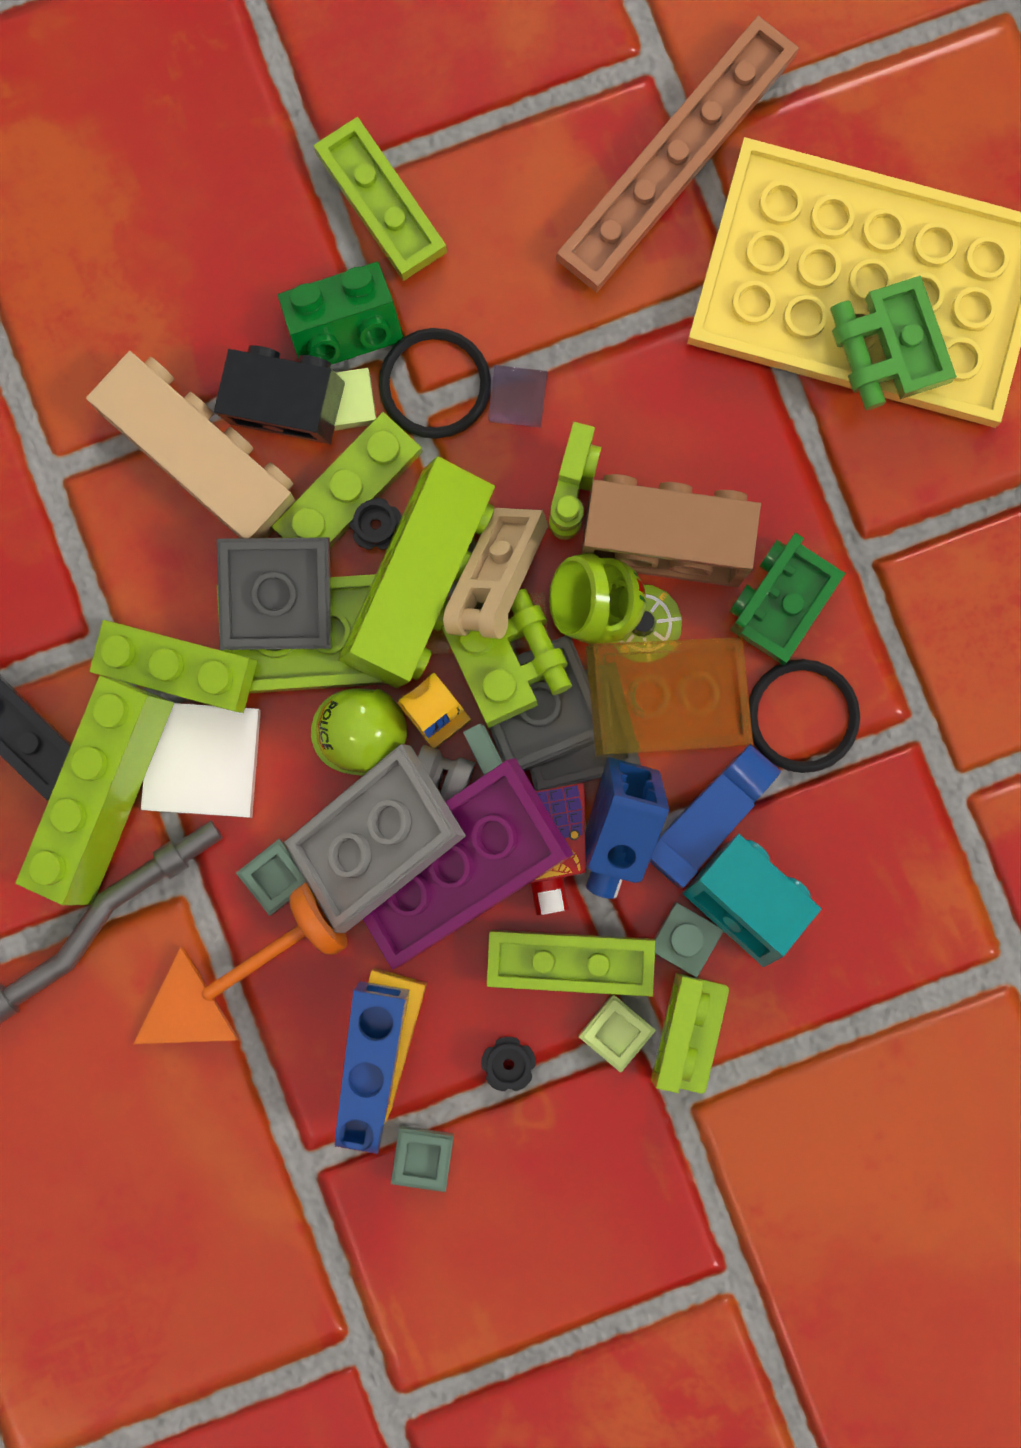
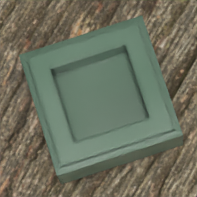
(482, 748)
(272, 877)
(422, 1158)

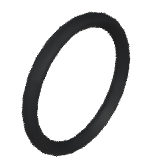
(440, 334)
(853, 709)

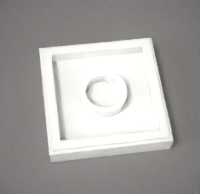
(204, 762)

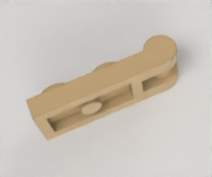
(495, 573)

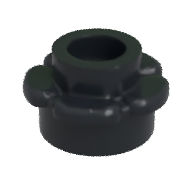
(375, 510)
(519, 1075)

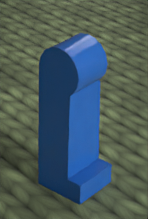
(712, 816)
(369, 1065)

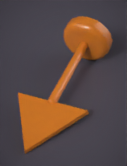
(187, 1007)

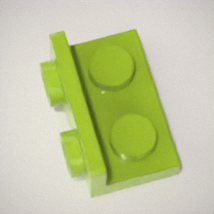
(689, 1034)

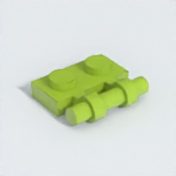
(575, 474)
(494, 672)

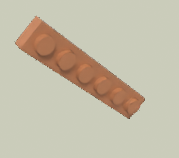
(677, 154)

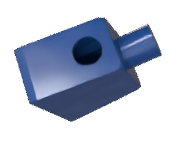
(623, 826)

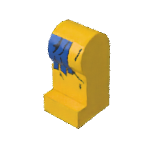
(434, 711)

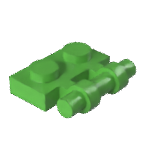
(908, 337)

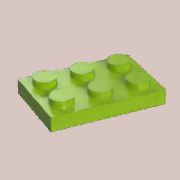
(315, 668)

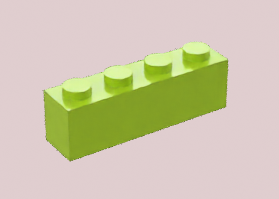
(418, 574)
(94, 792)

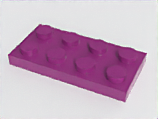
(504, 849)

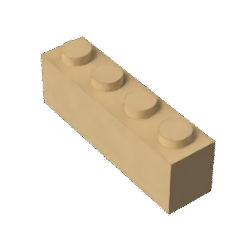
(191, 448)

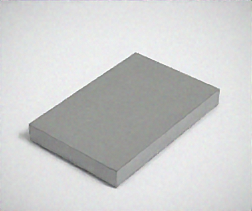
(374, 838)

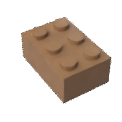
(672, 530)

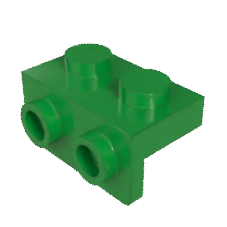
(342, 315)
(786, 600)

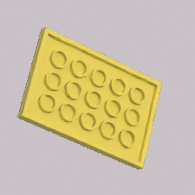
(827, 233)

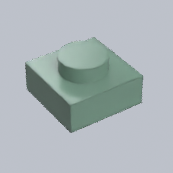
(686, 939)

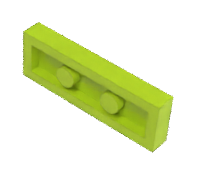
(380, 198)
(353, 478)
(173, 666)
(571, 963)

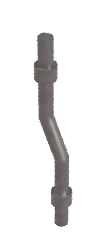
(167, 861)

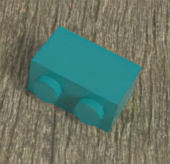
(752, 900)

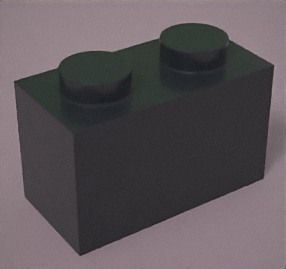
(280, 394)

